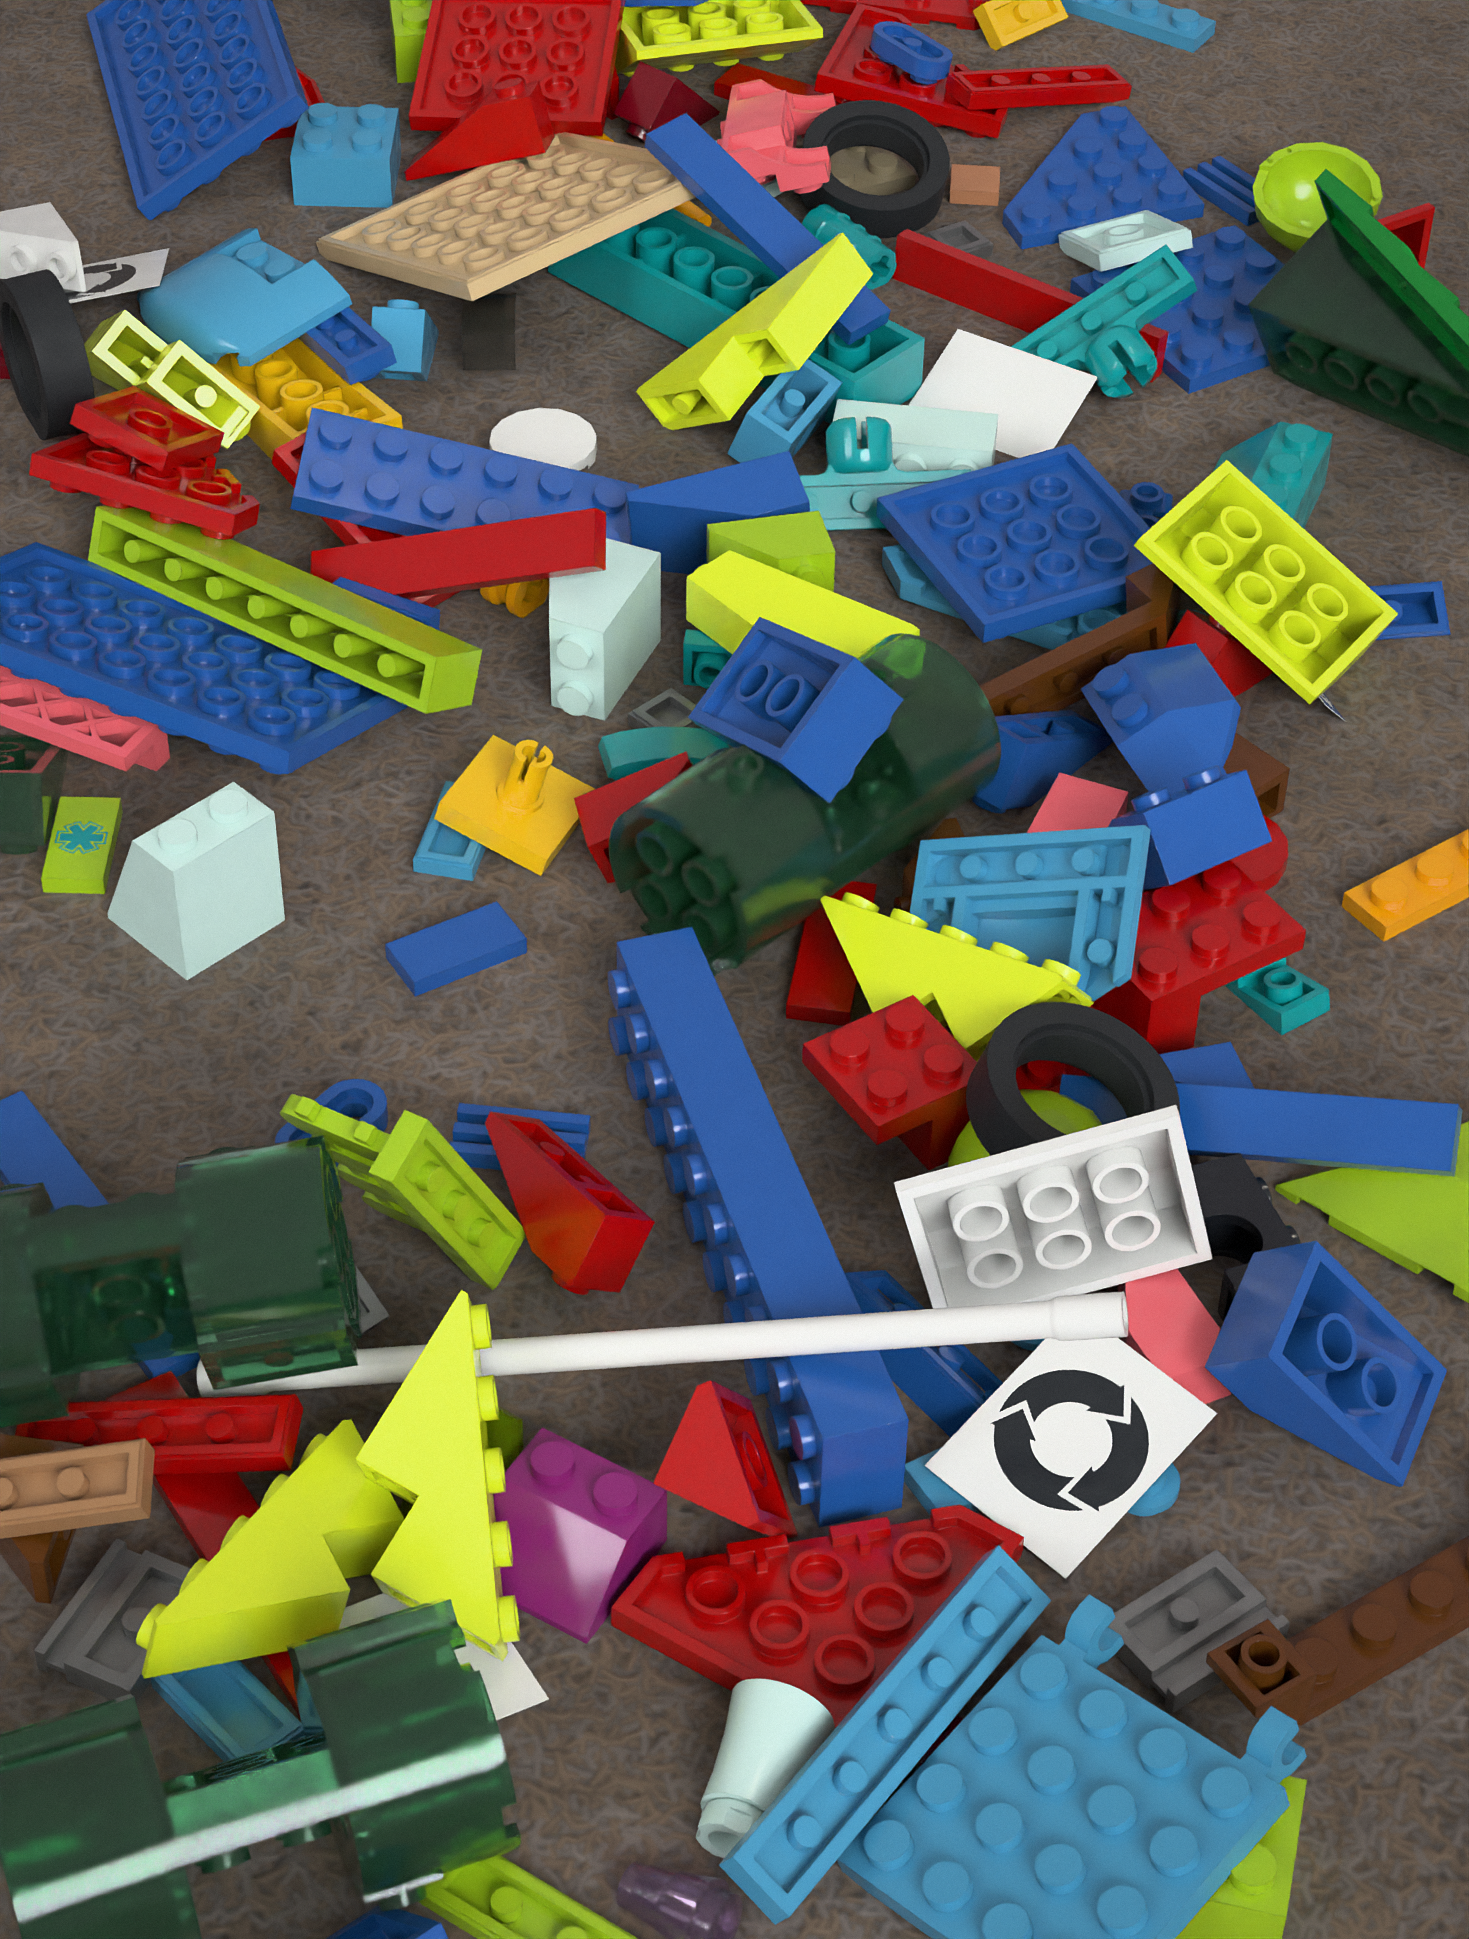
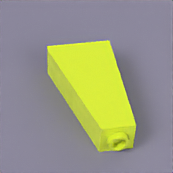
(736, 590)

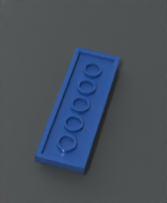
(434, 484)

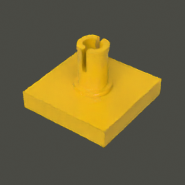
(514, 803)

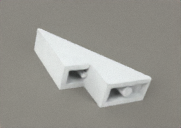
(39, 240)

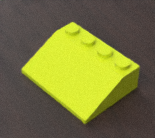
(713, 33)
(1267, 581)

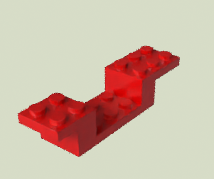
(911, 1076)

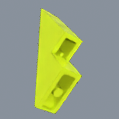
(760, 340)
(129, 355)
(944, 970)
(439, 1459)
(281, 1568)

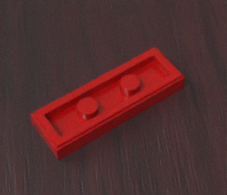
(822, 978)

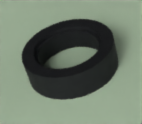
(892, 129)
(43, 351)
(1068, 1036)

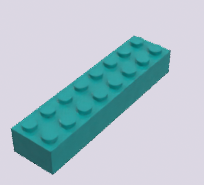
(694, 279)

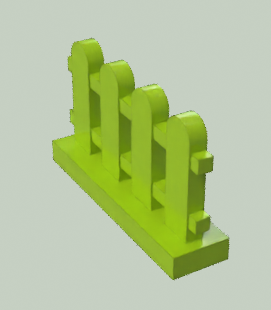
(420, 1183)

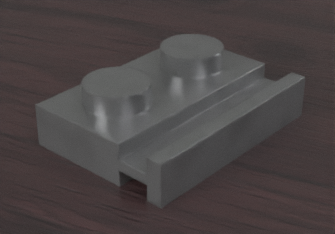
(1182, 1621)
(99, 1626)

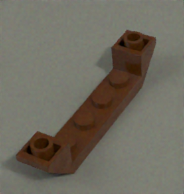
(1058, 675)
(1351, 1645)

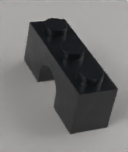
(1238, 1218)

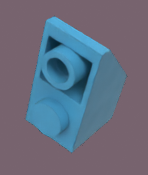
(411, 337)

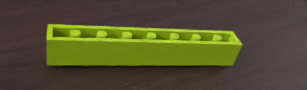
(289, 609)

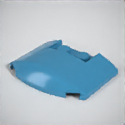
(241, 300)
(1043, 894)

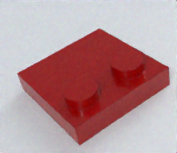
(146, 428)

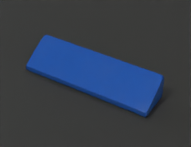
(926, 1374)

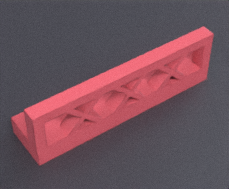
(79, 724)

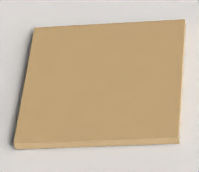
(510, 217)

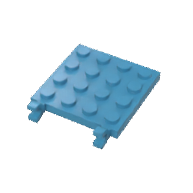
(1071, 1807)

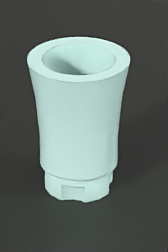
(764, 1745)

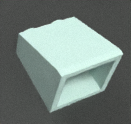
(603, 629)
(202, 882)

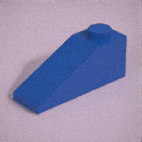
(1035, 752)

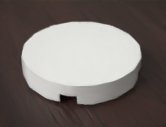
(547, 437)

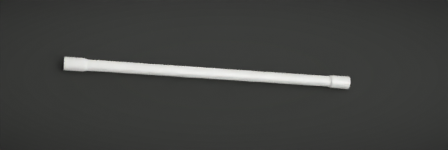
(1060, 1318)

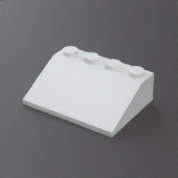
(1058, 1215)

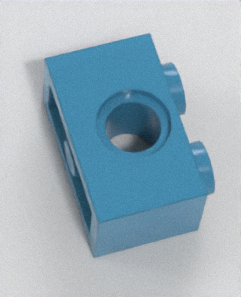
(786, 413)

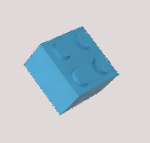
(346, 156)

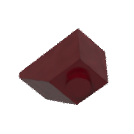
(656, 99)

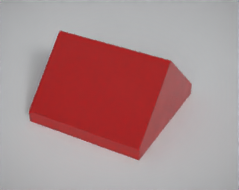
(725, 1462)

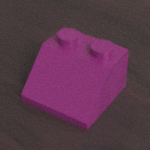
(576, 1532)

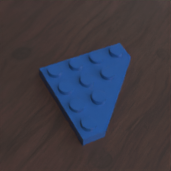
(1096, 174)

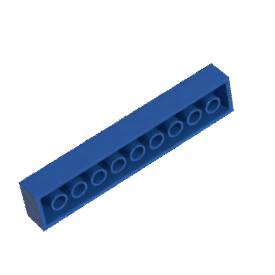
(756, 1225)

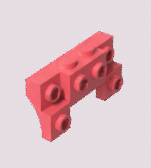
(764, 131)

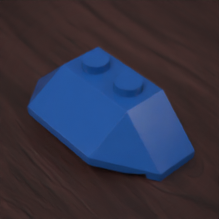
(1166, 713)

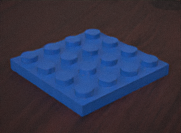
(1213, 328)
(1020, 540)

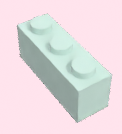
(930, 436)

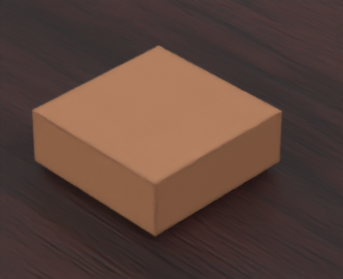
(974, 185)

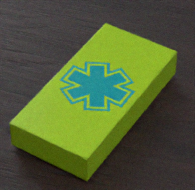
(82, 845)

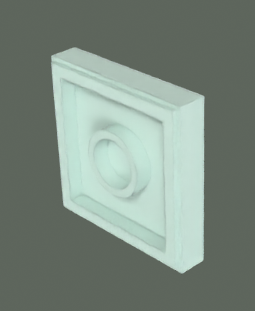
(1124, 240)

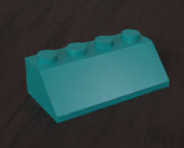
(1286, 465)

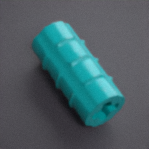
(827, 223)

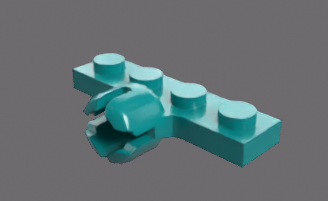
(1104, 327)
(857, 477)

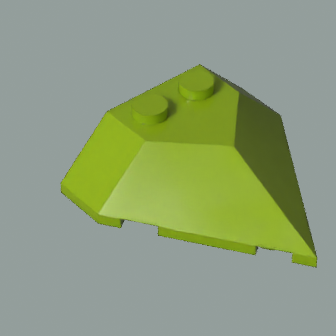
(1401, 1215)

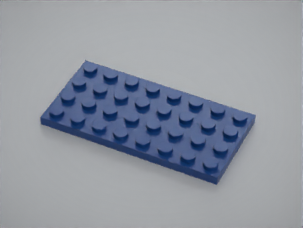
(192, 88)
(173, 664)

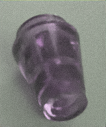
(680, 1902)

